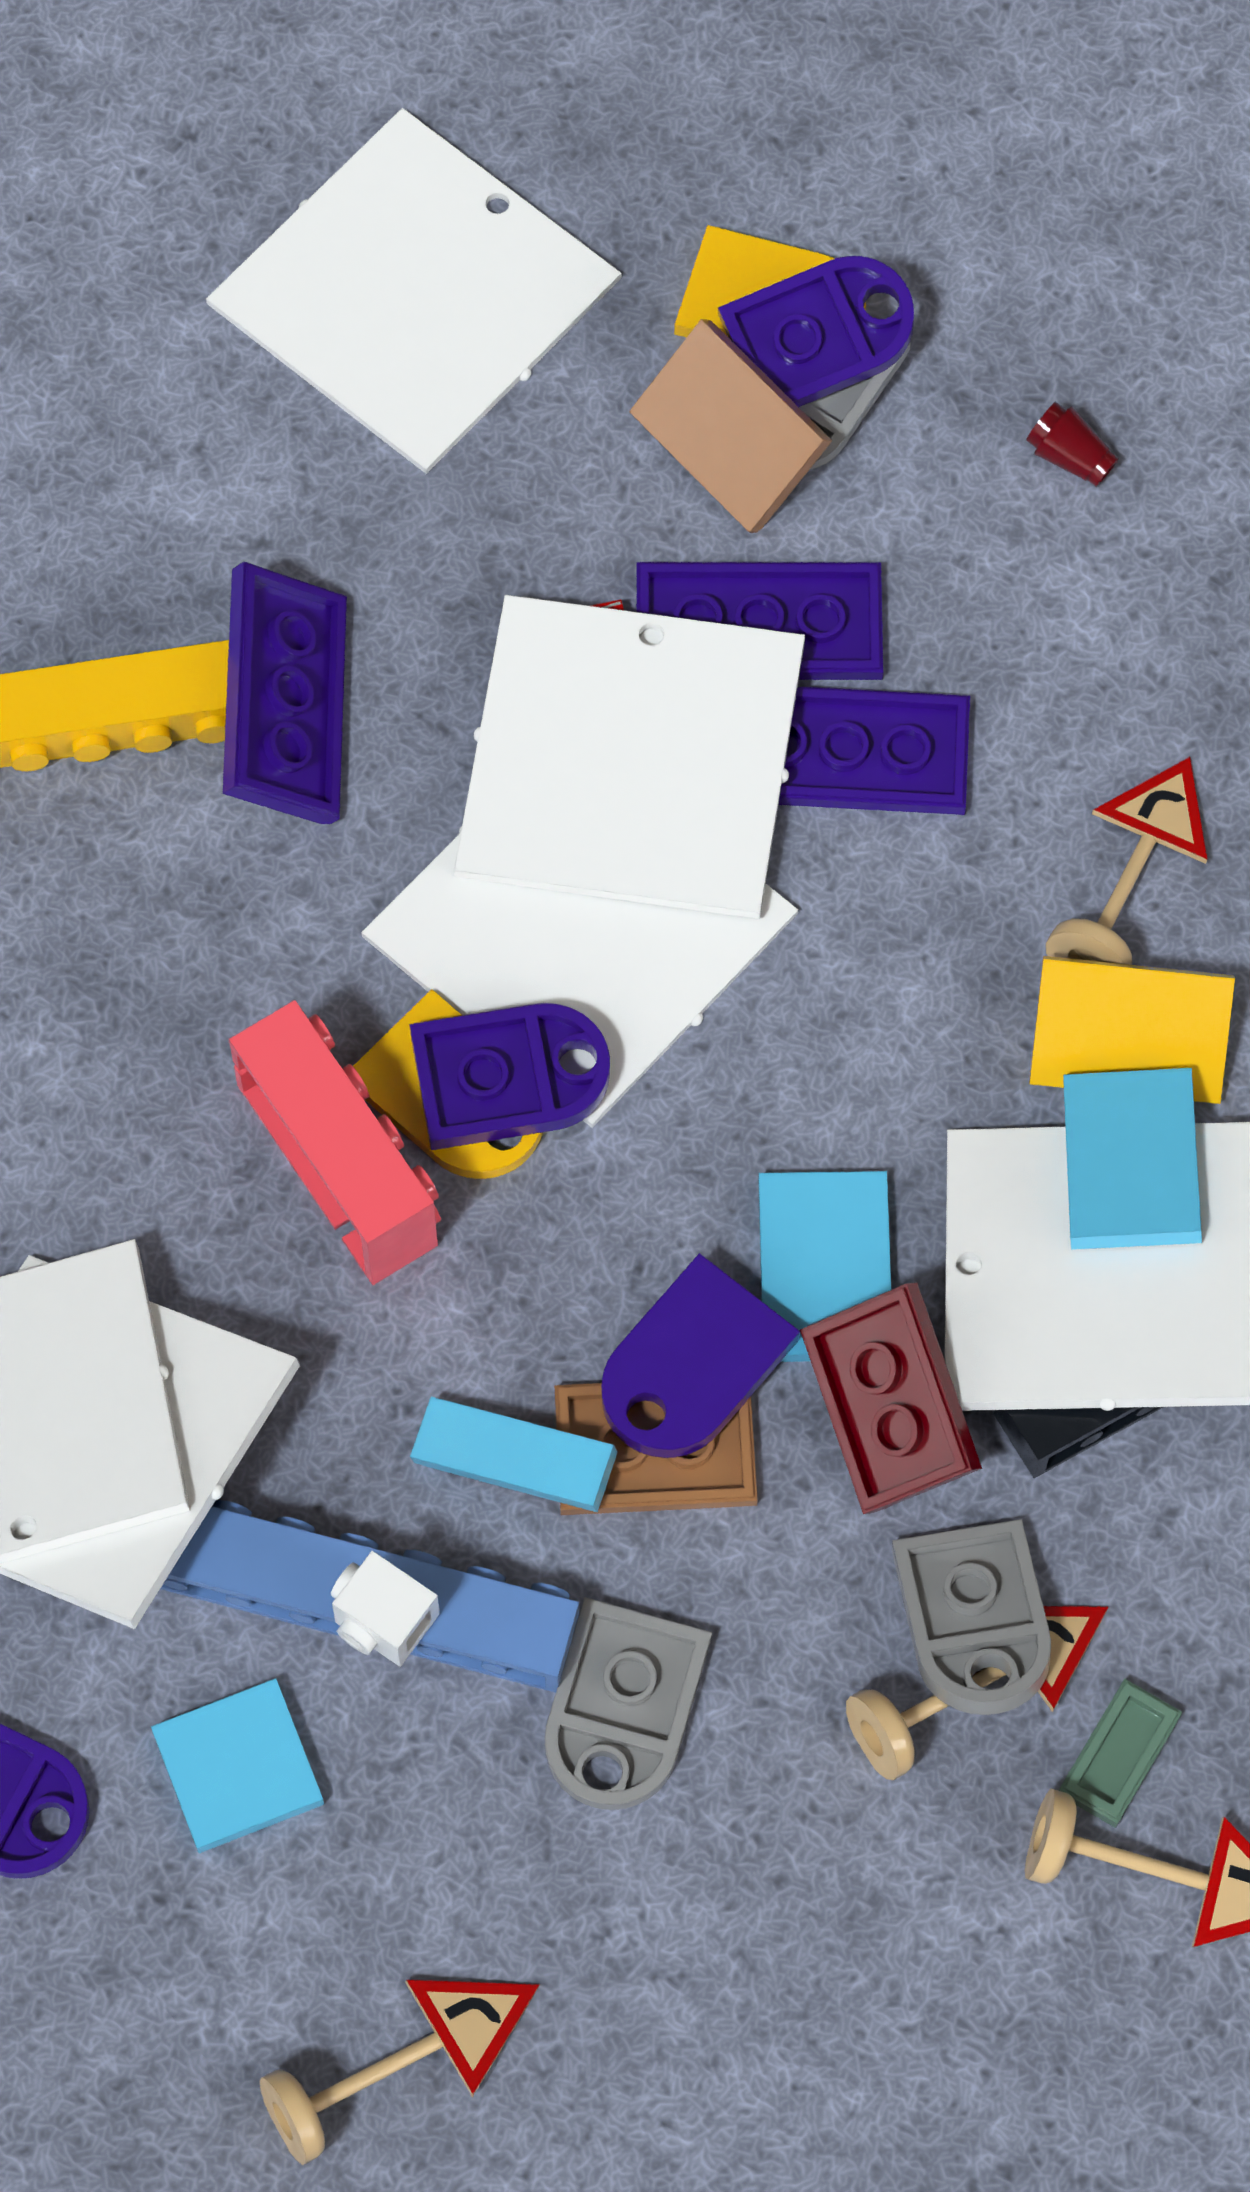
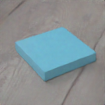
(237, 1765)

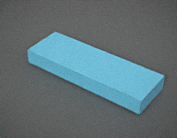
(514, 1454)

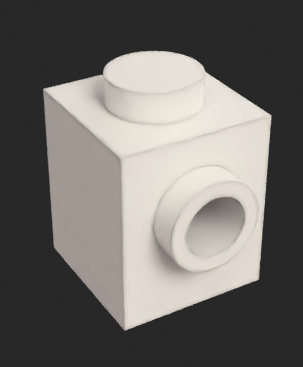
(382, 1608)

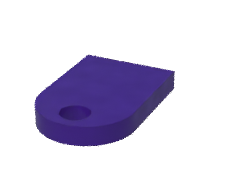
(815, 330)
(503, 1075)
(695, 1358)
(31, 1781)

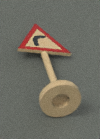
(1159, 811)
(885, 1731)
(1226, 1887)
(467, 2021)

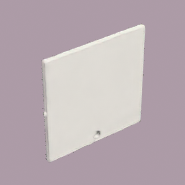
(411, 292)
(630, 756)
(621, 963)
(1097, 1324)
(218, 1402)
(82, 1405)

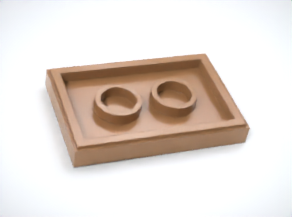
(730, 426)
(708, 1478)

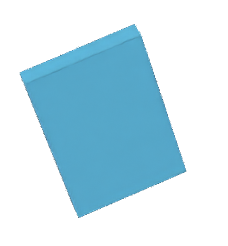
(1131, 1159)
(822, 1244)

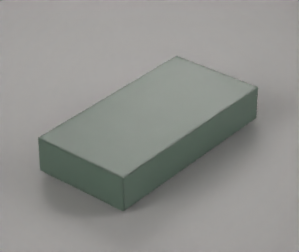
(1120, 1752)

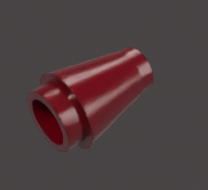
(1071, 444)

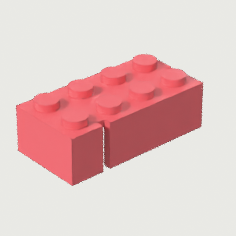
(335, 1140)

